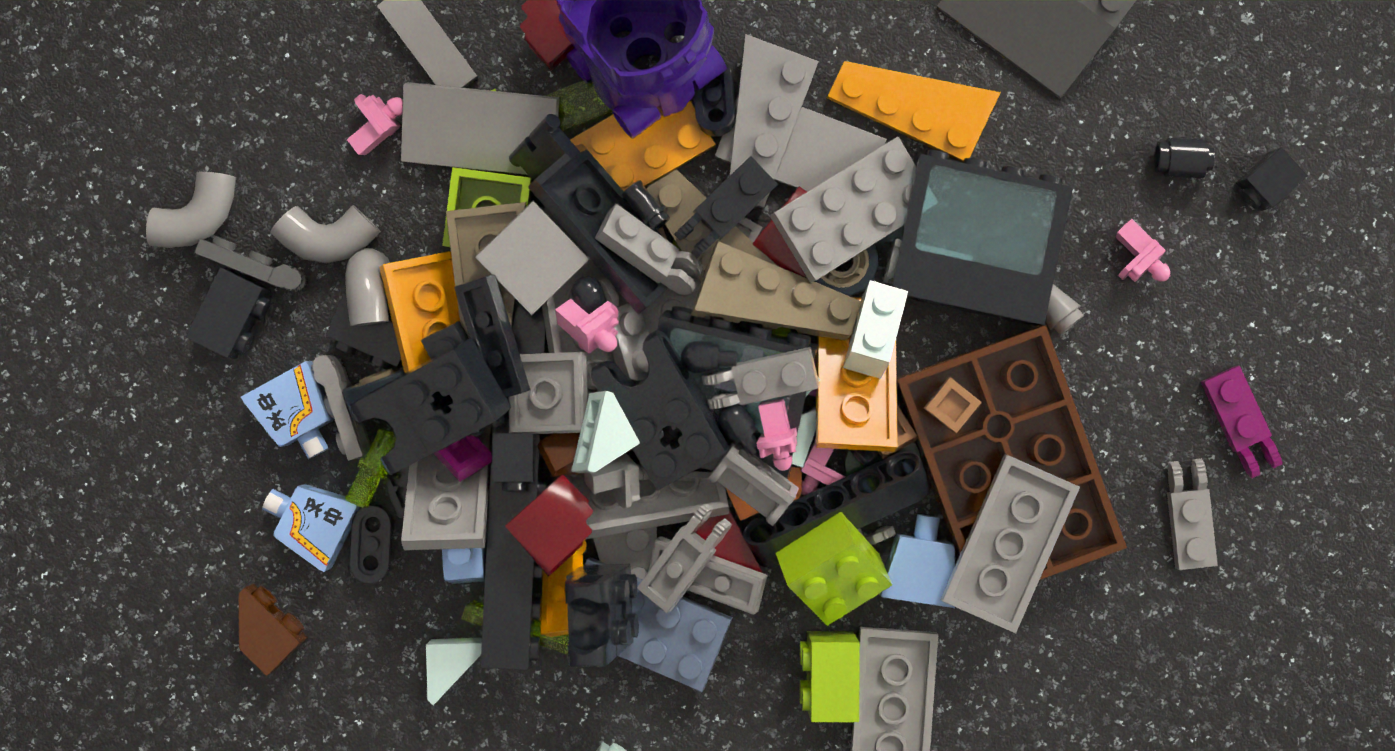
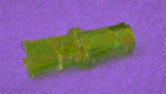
(371, 469)

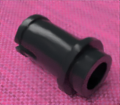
(646, 206)

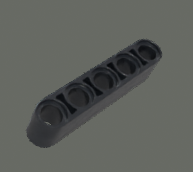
(860, 497)

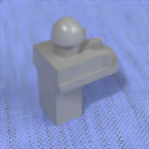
(622, 477)

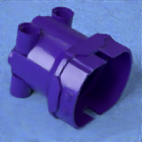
(632, 93)

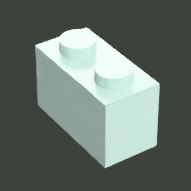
(875, 329)

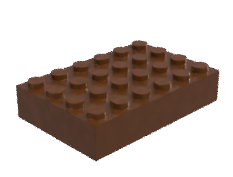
(1023, 415)

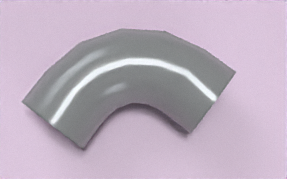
(198, 219)
(324, 242)
(365, 288)

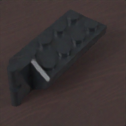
(579, 197)

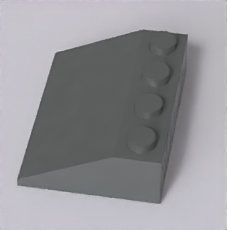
(1041, 37)

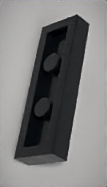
(492, 333)

